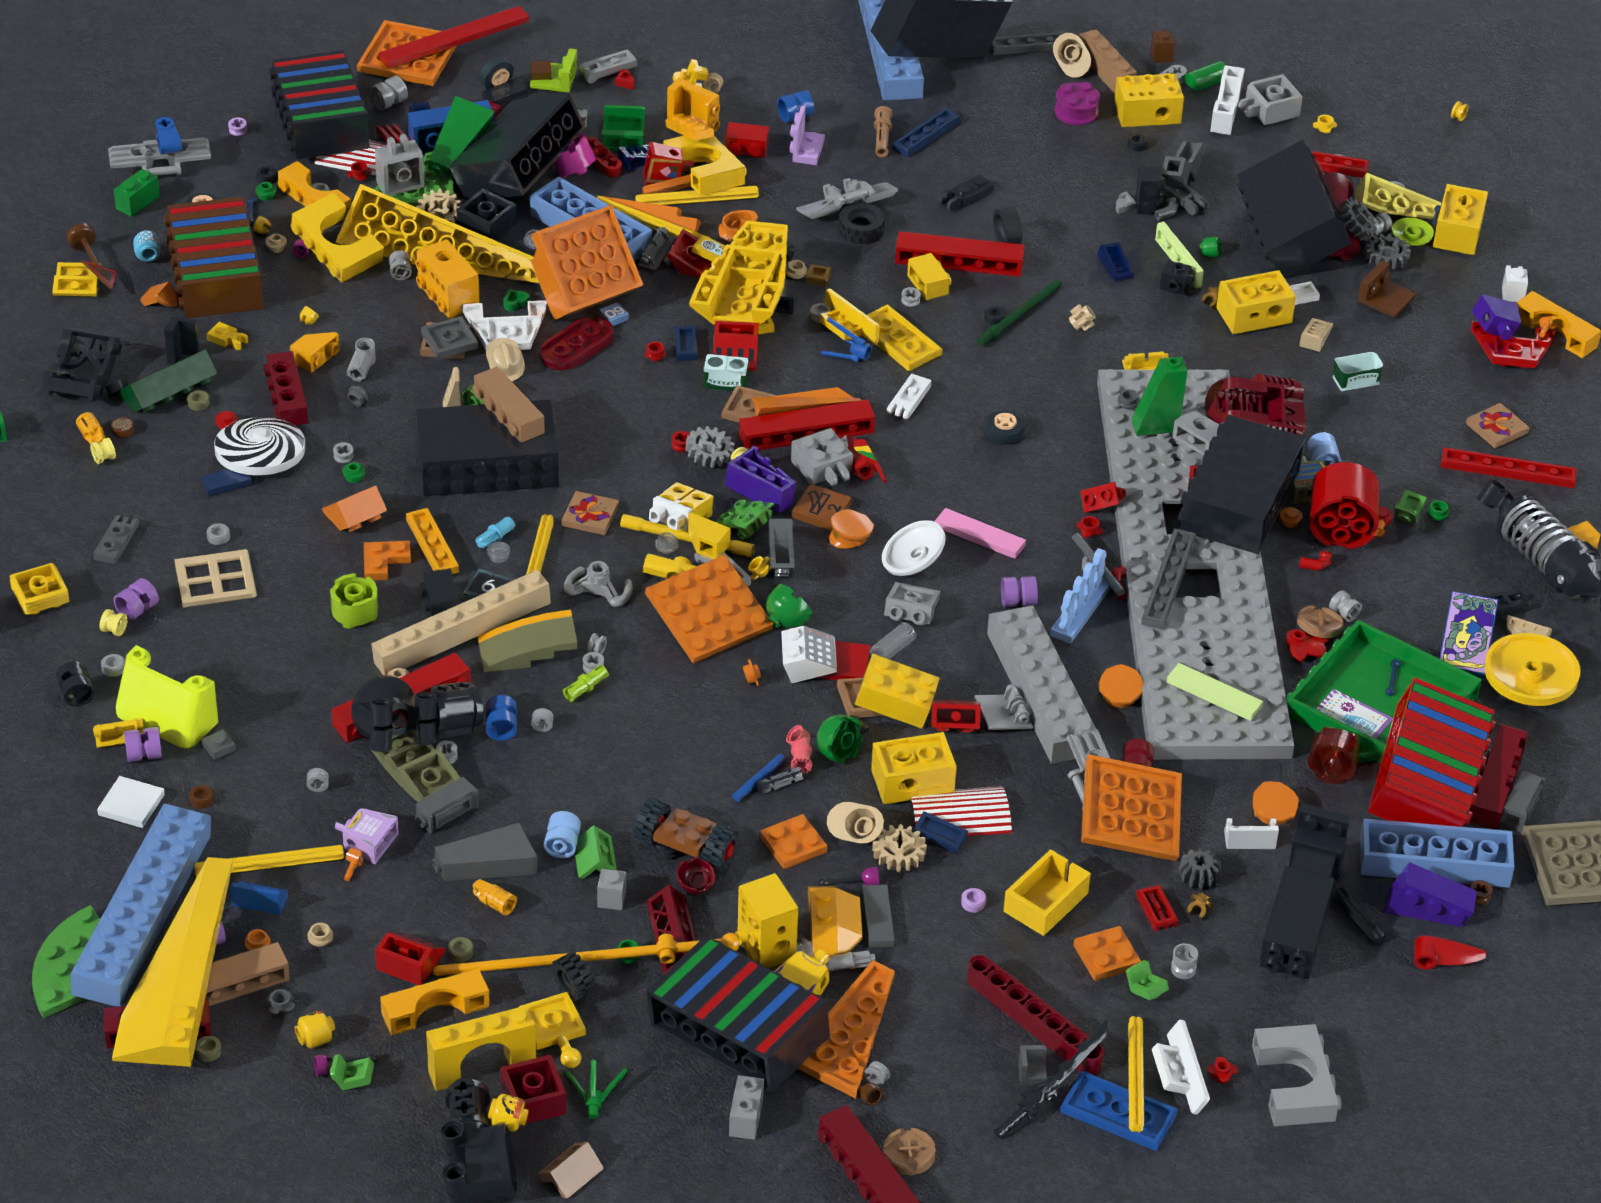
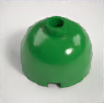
(786, 609)
(839, 737)

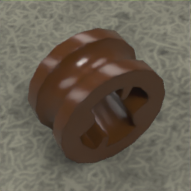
(1482, 887)

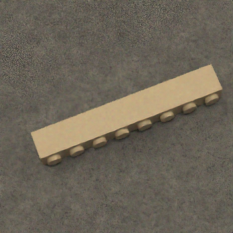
(461, 623)

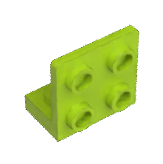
(562, 74)

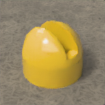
(261, 225)
(308, 316)

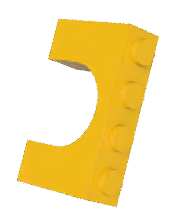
(724, 168)
(342, 260)
(452, 1043)

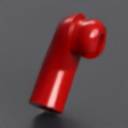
(1316, 564)
(1120, 573)

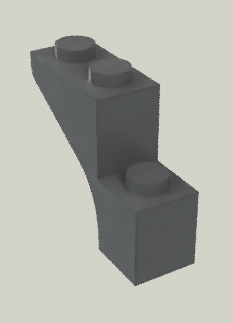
(1184, 165)
(781, 547)

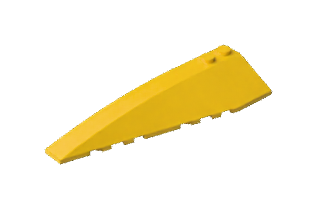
(410, 229)
(169, 1000)

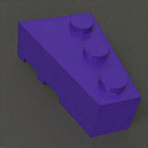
(759, 480)
(1429, 897)

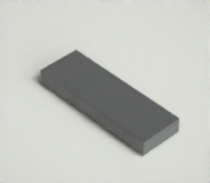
(878, 916)

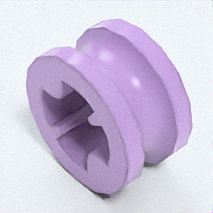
(237, 126)

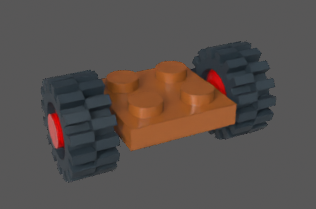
(686, 833)

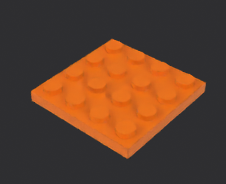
(392, 34)
(709, 608)
(1131, 807)

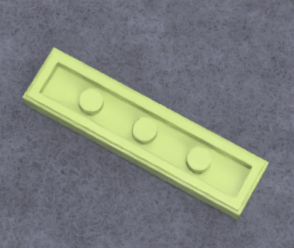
(1178, 252)
(1214, 691)

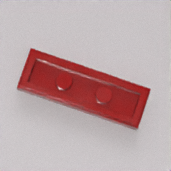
(1341, 164)

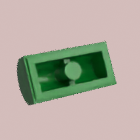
(1205, 76)

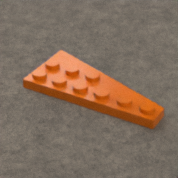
(852, 1031)

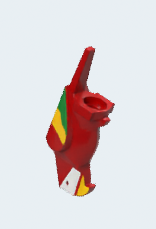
(863, 458)

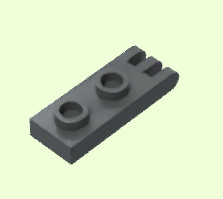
(115, 539)

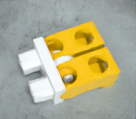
(674, 507)

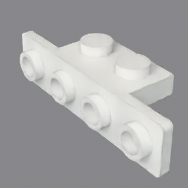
(1180, 1067)

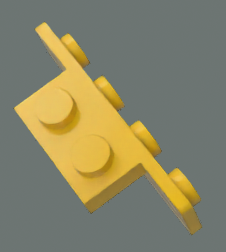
(848, 317)

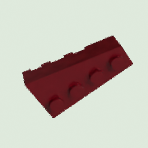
(1498, 776)

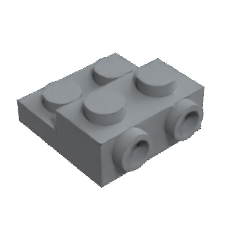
(911, 603)

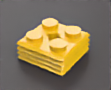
(39, 588)

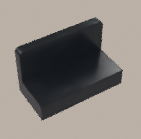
(181, 338)

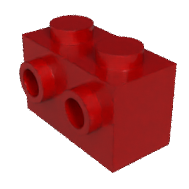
(747, 139)
(956, 714)

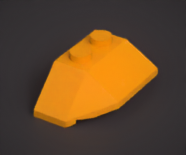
(834, 919)

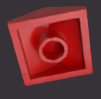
(684, 259)

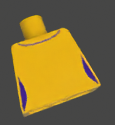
(807, 971)

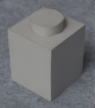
(611, 889)

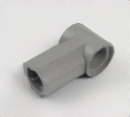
(362, 359)

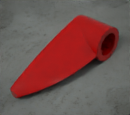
(1437, 951)

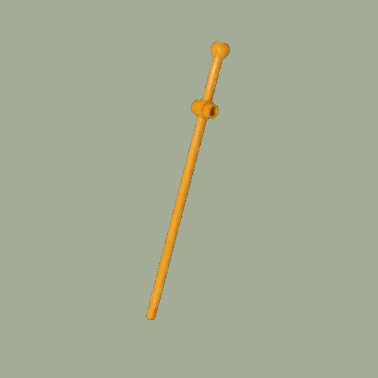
(665, 948)

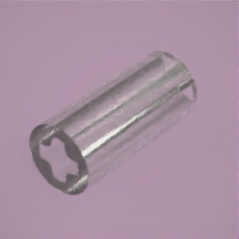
(894, 641)

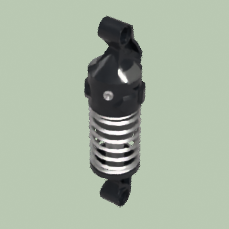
(1561, 556)

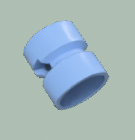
(1323, 448)
(562, 834)

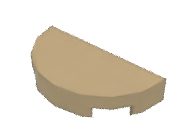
(1516, 625)

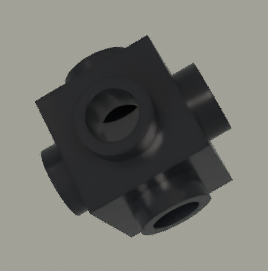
(1176, 277)

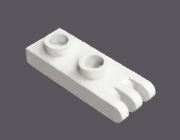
(909, 396)

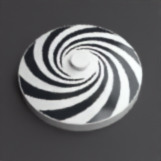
(259, 446)

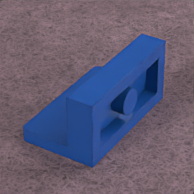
(258, 897)

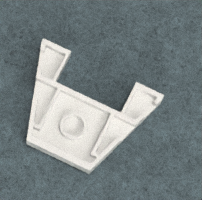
(518, 328)

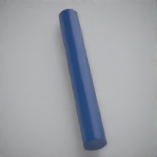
(763, 773)

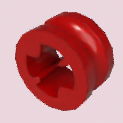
(676, 443)

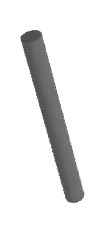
(1089, 553)

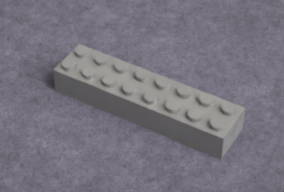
(1041, 678)

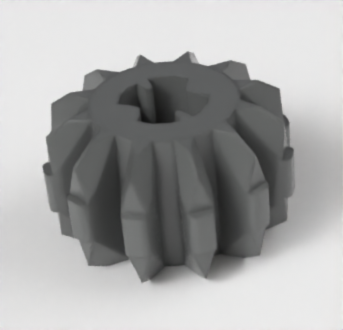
(1200, 869)

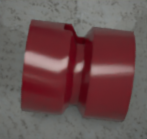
(1138, 752)

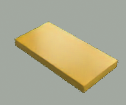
(903, 340)

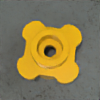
(1325, 123)
(759, 567)

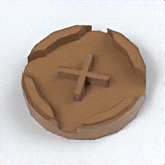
(1320, 623)
(910, 1151)

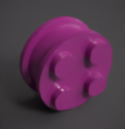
(1077, 103)

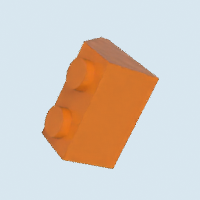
(356, 509)

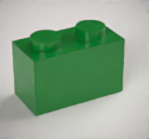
(136, 192)

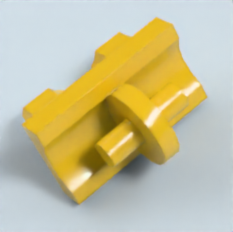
(693, 73)

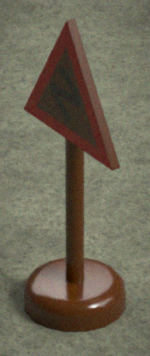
(82, 237)

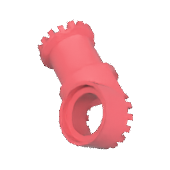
(800, 748)

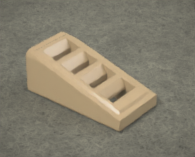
(1315, 334)
(453, 392)

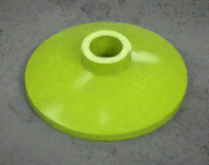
(1413, 230)

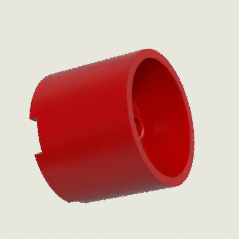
(1344, 505)

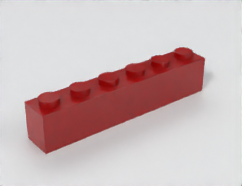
(962, 253)
(784, 427)
(443, 671)

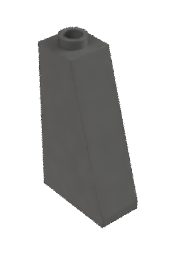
(487, 855)

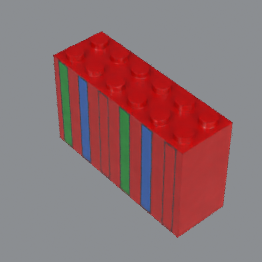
(1432, 758)

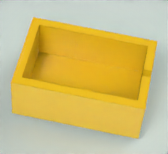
(897, 691)
(1044, 895)

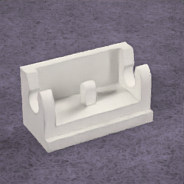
(1251, 836)

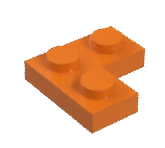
(380, 554)

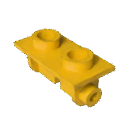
(1139, 362)
(113, 733)

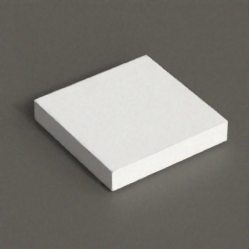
(131, 801)

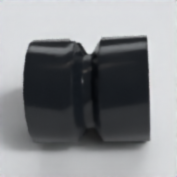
(75, 683)

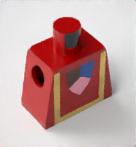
(664, 163)

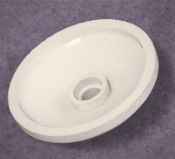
(913, 548)

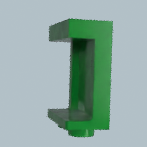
(623, 126)

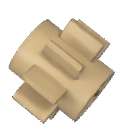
(1082, 317)

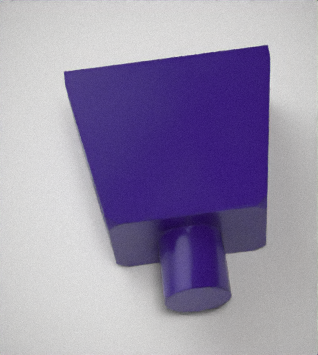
(1497, 316)

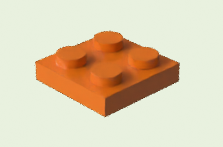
(793, 841)
(1106, 953)

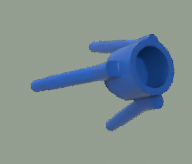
(858, 348)

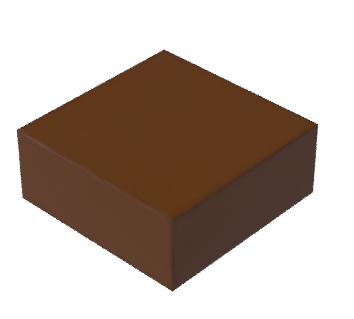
(541, 70)

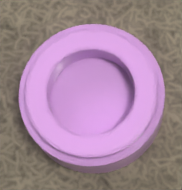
(973, 900)

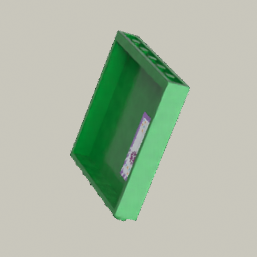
(1352, 683)

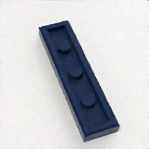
(926, 132)

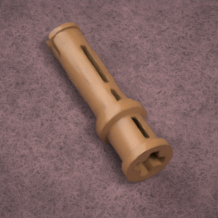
(882, 126)

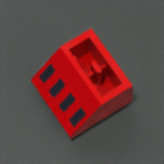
(737, 340)
(407, 957)

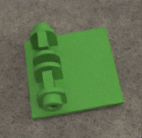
(746, 517)

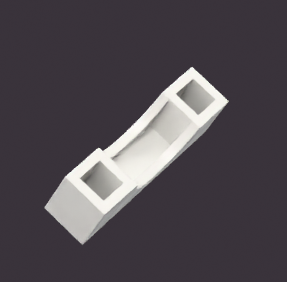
(1228, 99)

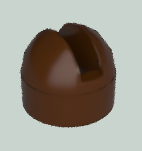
(876, 1093)

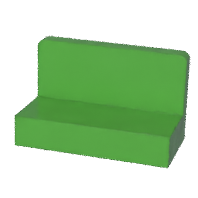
(594, 852)

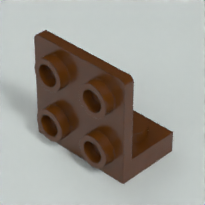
(1382, 294)

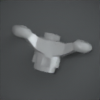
(597, 582)

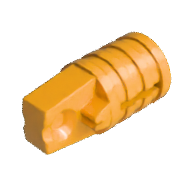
(92, 431)
(495, 897)

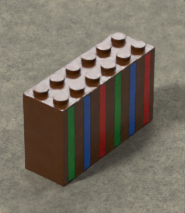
(213, 257)

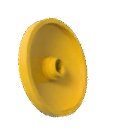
(1532, 669)

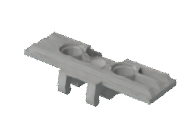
(124, 155)
(855, 191)
(1082, 745)

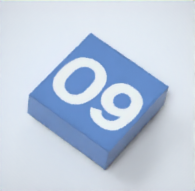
(614, 314)

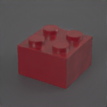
(538, 1085)

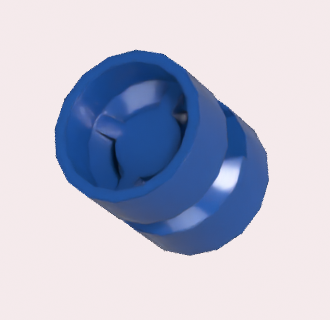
(789, 105)
(501, 717)

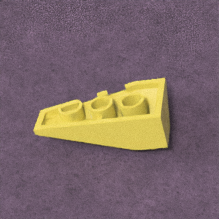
(1393, 199)

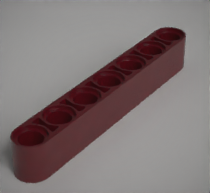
(1031, 1012)

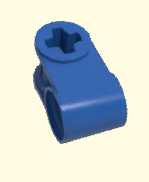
(167, 136)

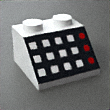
(808, 653)

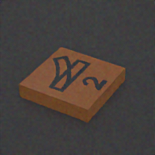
(819, 505)

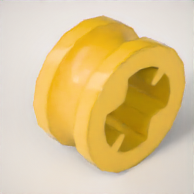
(1459, 111)

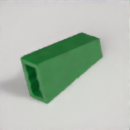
(460, 128)
(1162, 398)

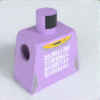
(368, 832)

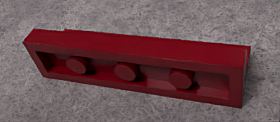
(678, 916)

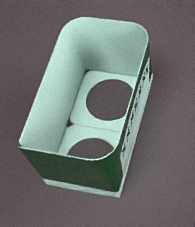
(1357, 371)
(725, 372)

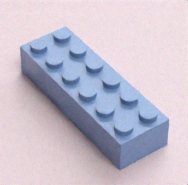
(564, 201)
(1449, 851)

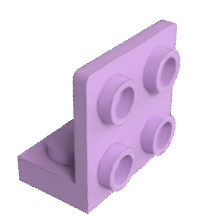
(805, 145)

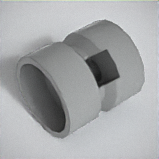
(388, 92)

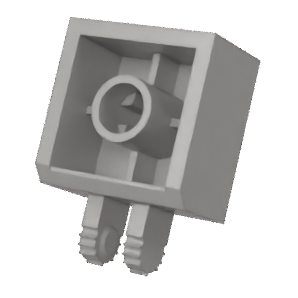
(1271, 100)
(399, 166)
(822, 457)

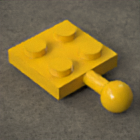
(557, 1023)

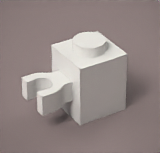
(1514, 283)

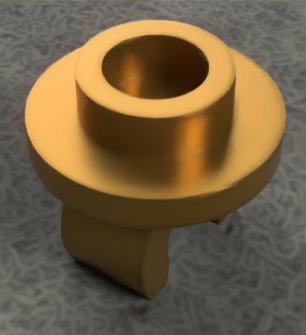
(1211, 295)
(1200, 901)

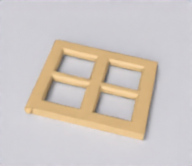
(215, 577)

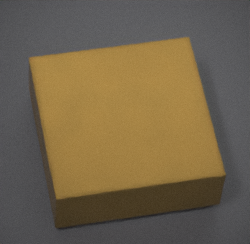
(818, 275)

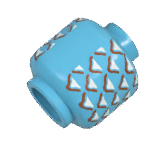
(147, 246)

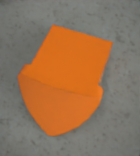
(161, 293)

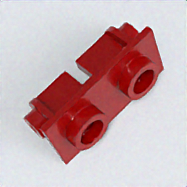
(1102, 496)

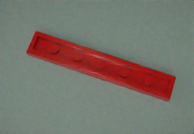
(1508, 467)

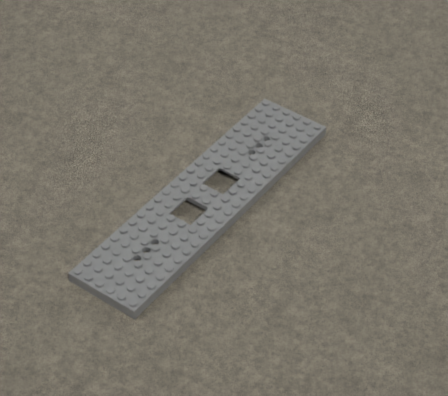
(1233, 626)

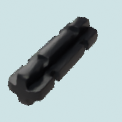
(780, 780)

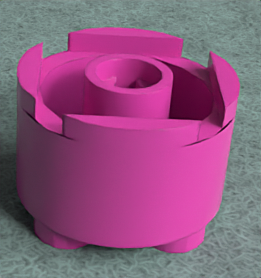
(575, 158)

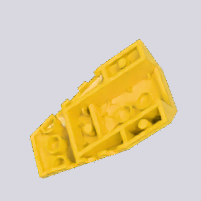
(746, 277)

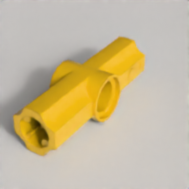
(666, 567)

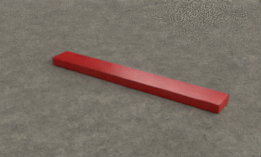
(453, 37)

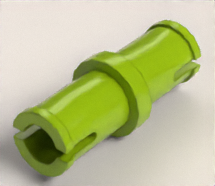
(585, 683)

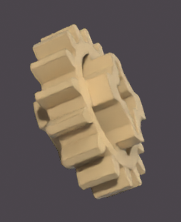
(440, 204)
(911, 848)

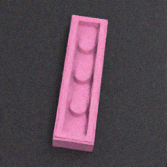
(981, 533)

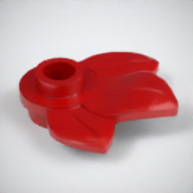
(1305, 644)

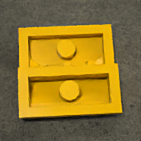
(74, 280)

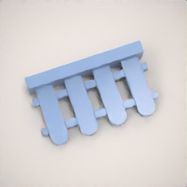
(1082, 600)

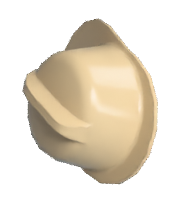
(1072, 55)
(506, 356)
(855, 822)

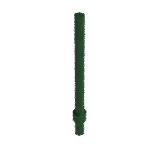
(995, 330)

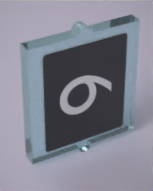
(483, 582)

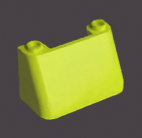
(178, 710)

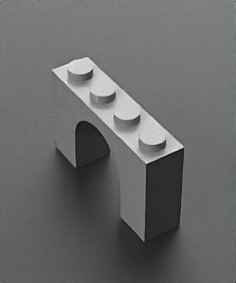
(1304, 1048)

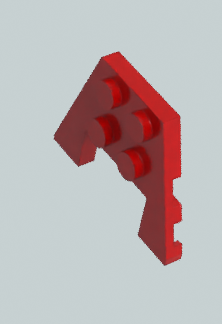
(1514, 351)

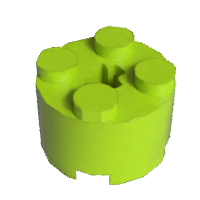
(354, 600)

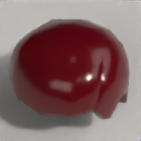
(695, 876)

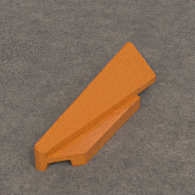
(667, 213)
(801, 400)

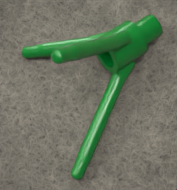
(594, 1098)

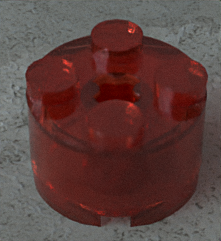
(1334, 755)

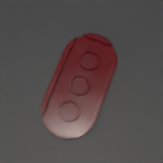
(576, 343)

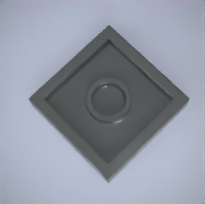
(449, 337)

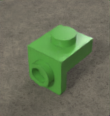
(1410, 507)
(1144, 983)
(351, 1074)

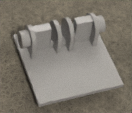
(1005, 710)

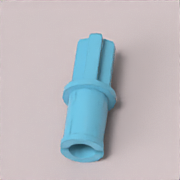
(495, 532)

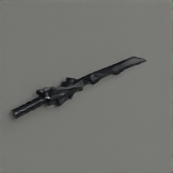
(1044, 1091)

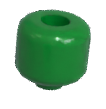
(1211, 247)

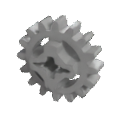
(709, 446)

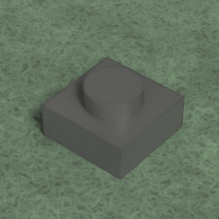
(218, 744)

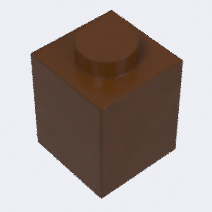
(1162, 46)

